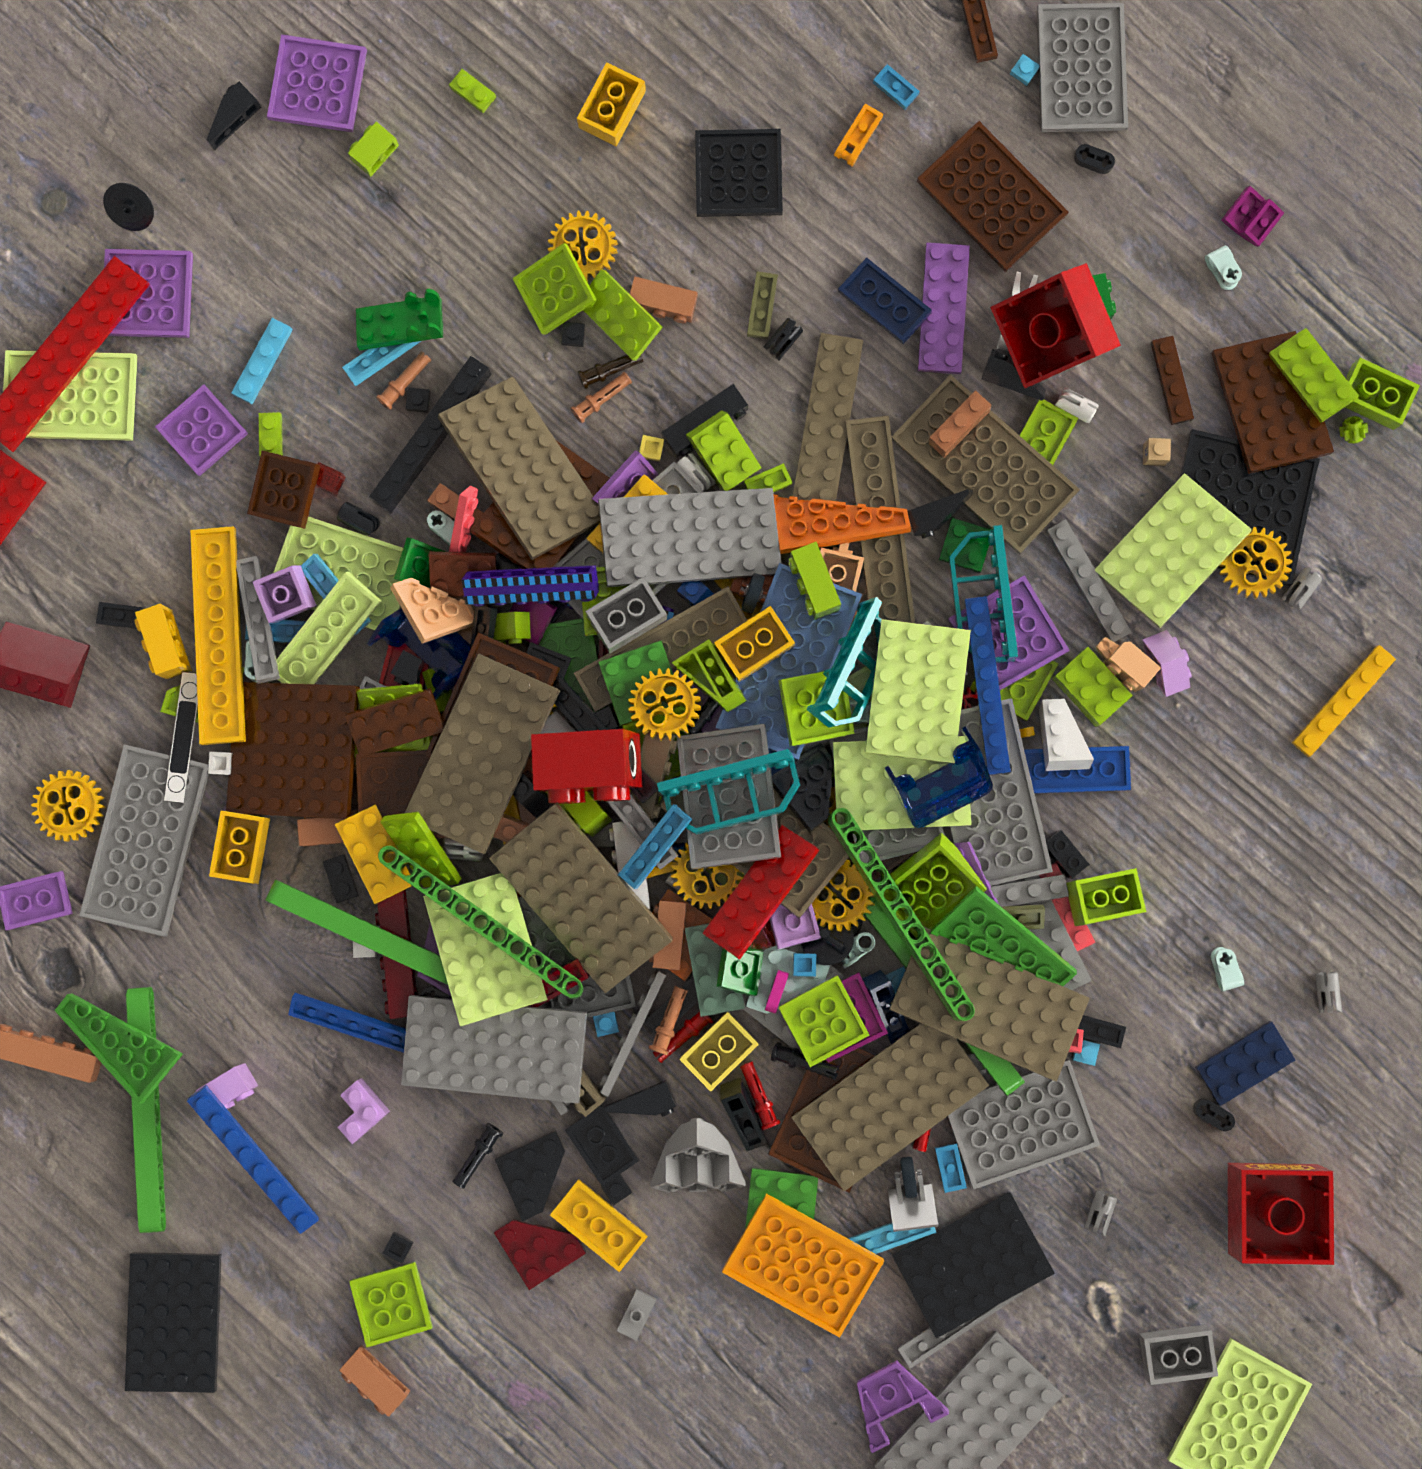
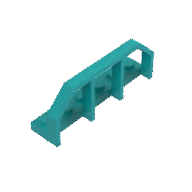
(1000, 582)
(845, 662)
(734, 771)

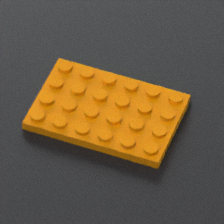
(803, 1265)

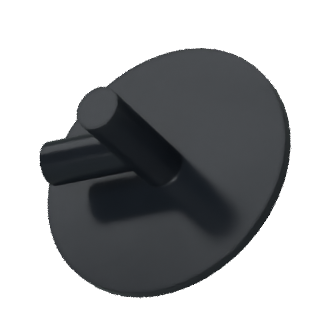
(128, 206)
(832, 946)

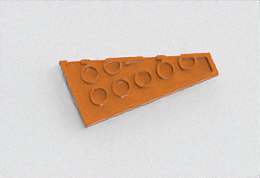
(833, 522)

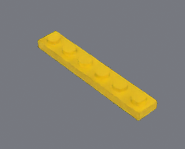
(1343, 701)

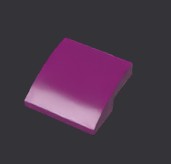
(1252, 216)
(539, 618)

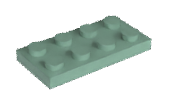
(705, 964)

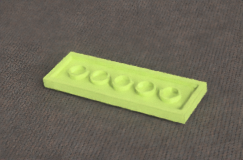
(326, 631)

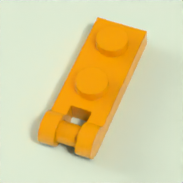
(859, 134)

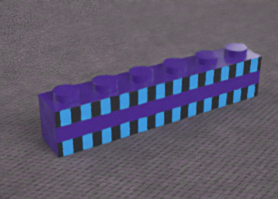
(530, 585)

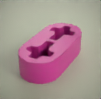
(776, 991)

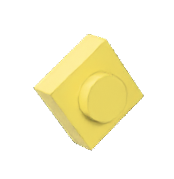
(651, 448)

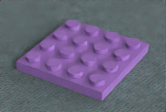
(316, 83)
(166, 303)
(1035, 634)

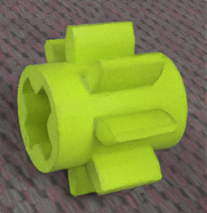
(1353, 429)

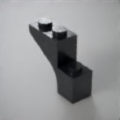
(407, 669)

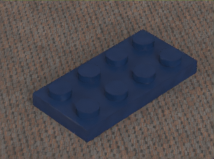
(884, 300)
(1245, 1063)

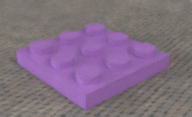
(201, 430)

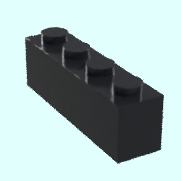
(728, 401)

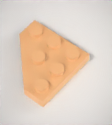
(431, 610)

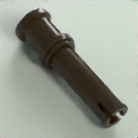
(600, 372)

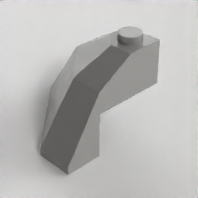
(697, 1160)

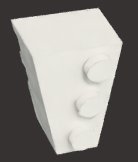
(1061, 738)

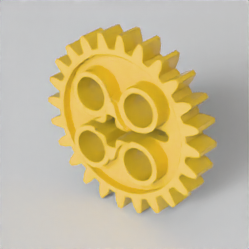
(601, 243)
(1272, 553)
(656, 686)
(49, 811)
(687, 879)
(825, 909)

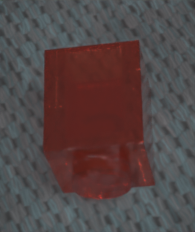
(329, 479)

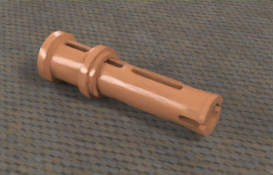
(397, 387)
(593, 403)
(665, 1030)

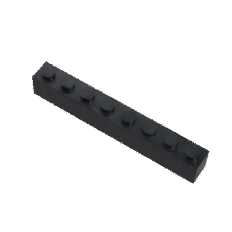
(428, 437)

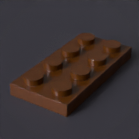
(395, 722)

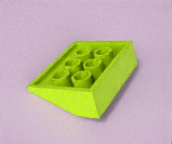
(934, 881)

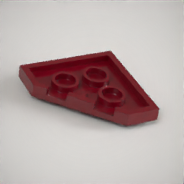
(538, 1250)

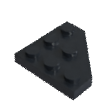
(812, 797)
(531, 1173)

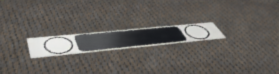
(182, 739)

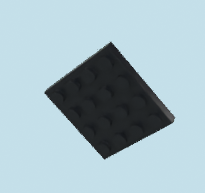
(738, 172)

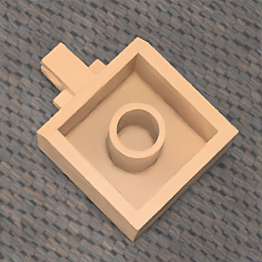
(843, 566)
(1128, 663)

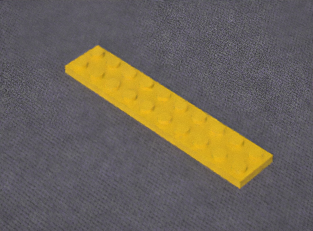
(217, 636)

